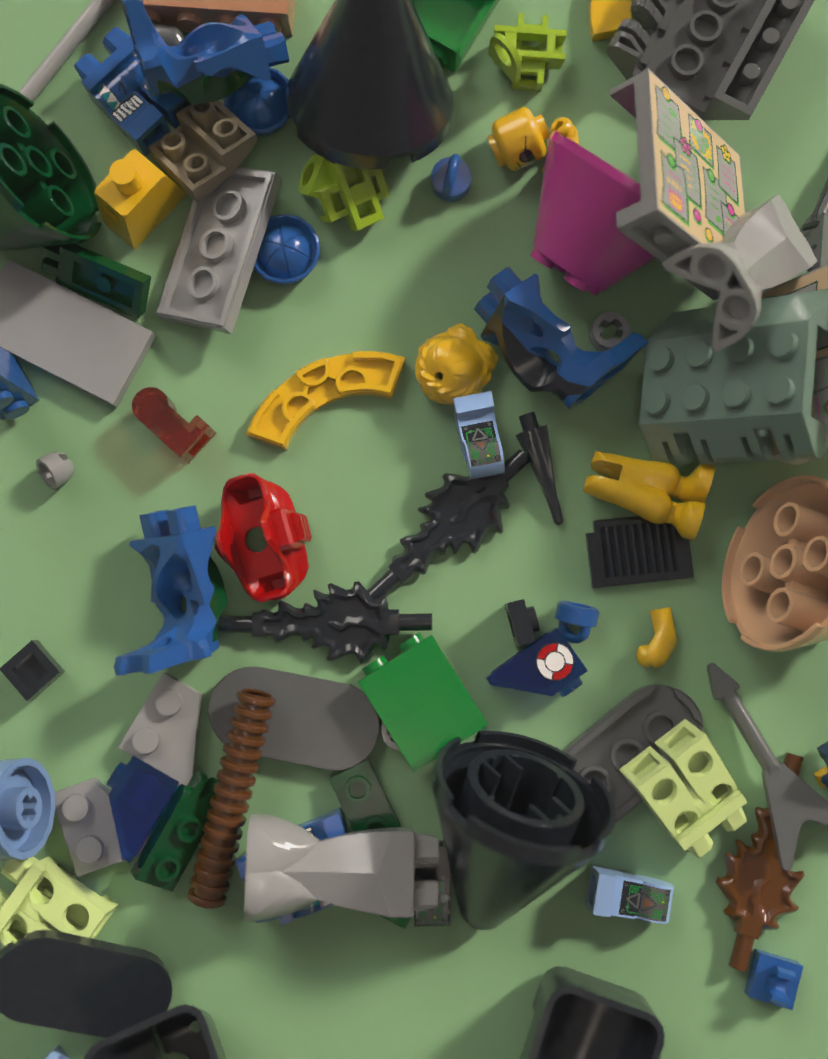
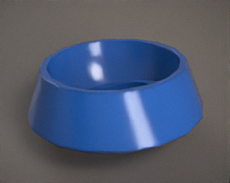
(261, 104)
(287, 250)

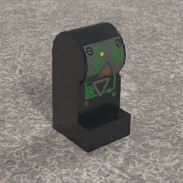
(441, 873)

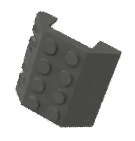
(709, 51)

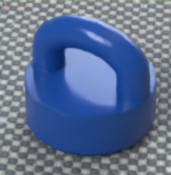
(451, 178)
(576, 614)

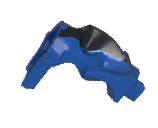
(527, 332)

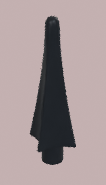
(536, 446)

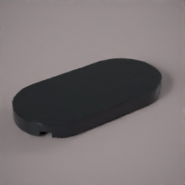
(81, 983)

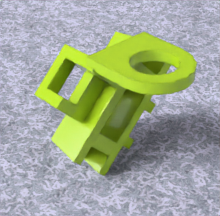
(518, 59)
(357, 199)

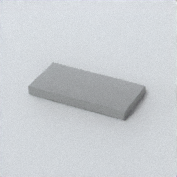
(219, 252)
(69, 334)

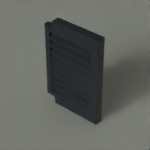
(636, 552)

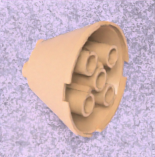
(780, 568)

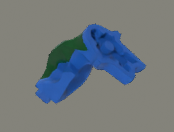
(208, 61)
(178, 565)

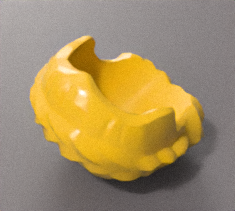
(461, 360)

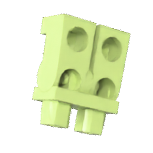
(697, 803)
(49, 900)

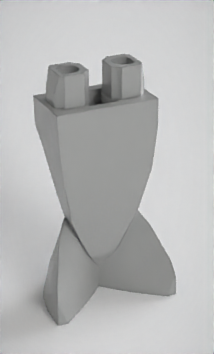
(755, 256)
(352, 870)

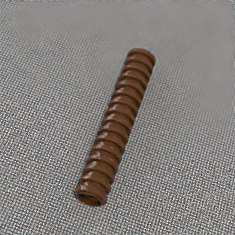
(230, 799)

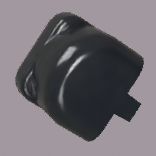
(590, 1020)

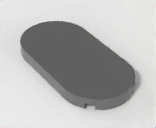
(312, 718)
(626, 733)

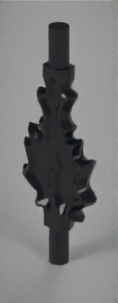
(458, 514)
(342, 621)

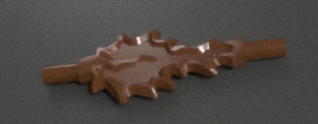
(757, 885)

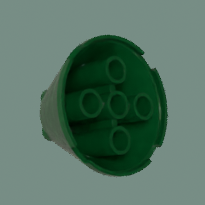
(42, 181)

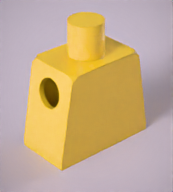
(136, 198)

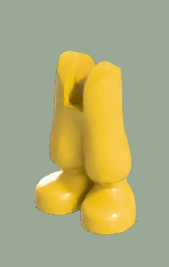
(647, 490)

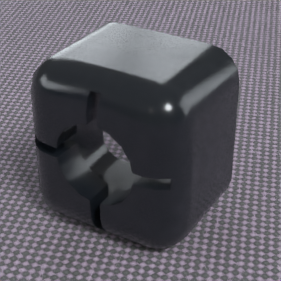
(174, 1033)

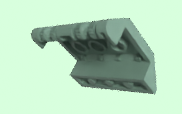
(741, 392)

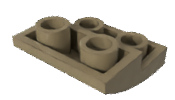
(203, 148)

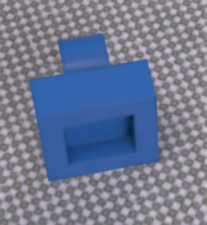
(773, 979)

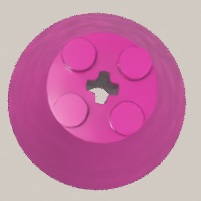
(579, 221)

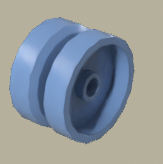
(25, 808)

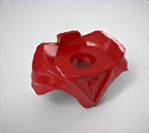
(283, 564)

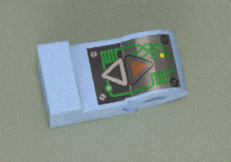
(479, 435)
(628, 895)

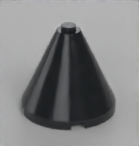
(370, 86)
(514, 821)

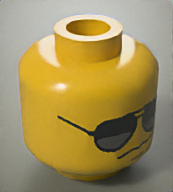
(518, 139)

